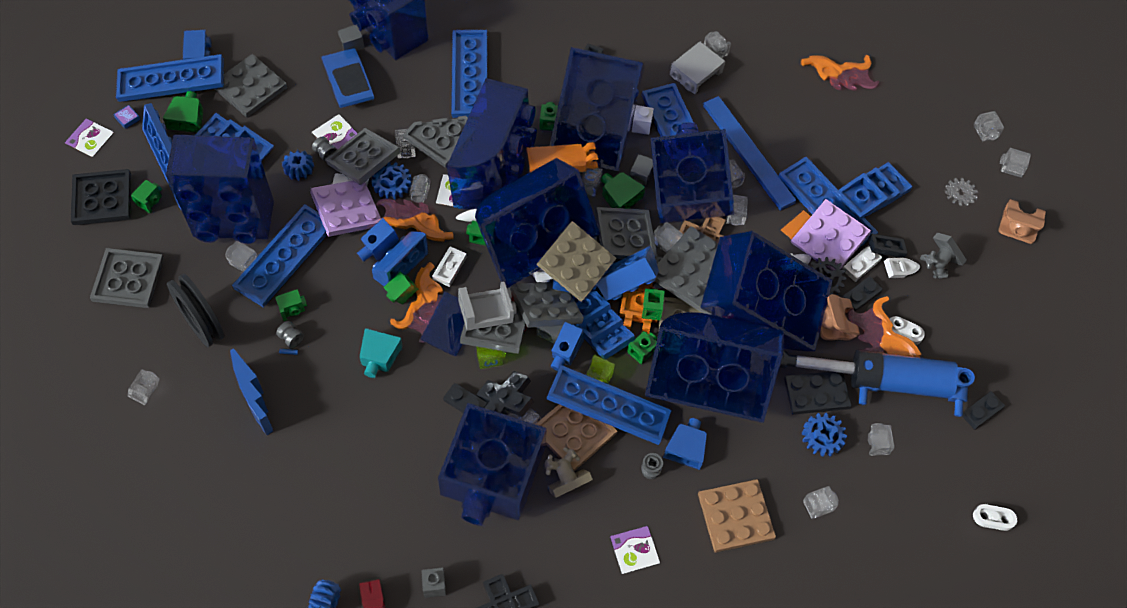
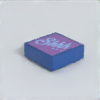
(127, 116)

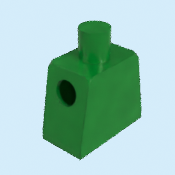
(184, 113)
(621, 190)

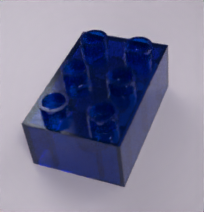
(221, 187)

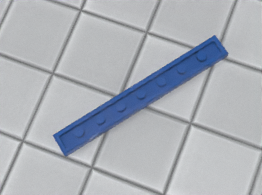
(750, 153)

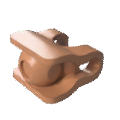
(1020, 224)
(835, 324)

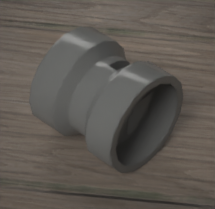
(323, 147)
(290, 334)
(650, 469)

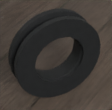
(195, 310)

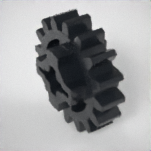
(833, 274)

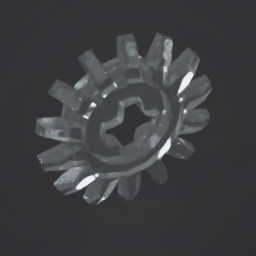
(966, 188)

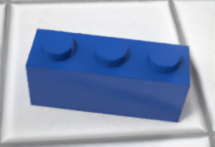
(401, 258)
(629, 274)

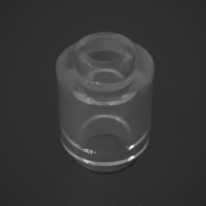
(420, 188)

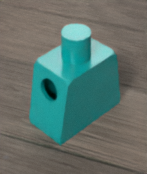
(378, 351)

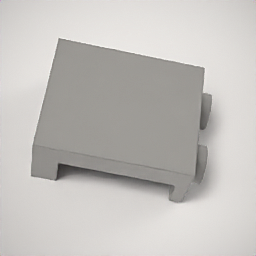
(696, 67)
(486, 307)

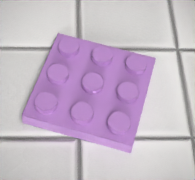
(345, 207)
(830, 235)

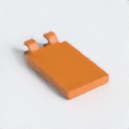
(574, 155)
(633, 306)

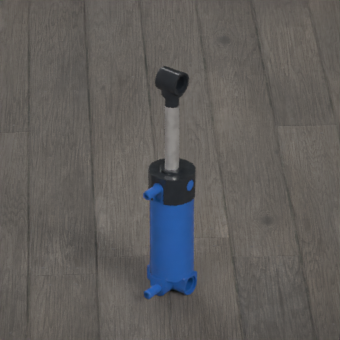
(896, 374)

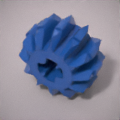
(298, 165)
(325, 595)

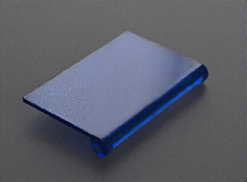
(445, 326)

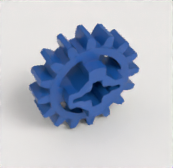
(392, 181)
(819, 441)

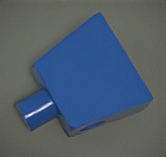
(378, 241)
(566, 345)
(687, 445)

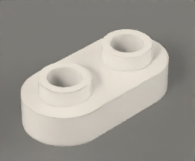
(906, 329)
(993, 517)

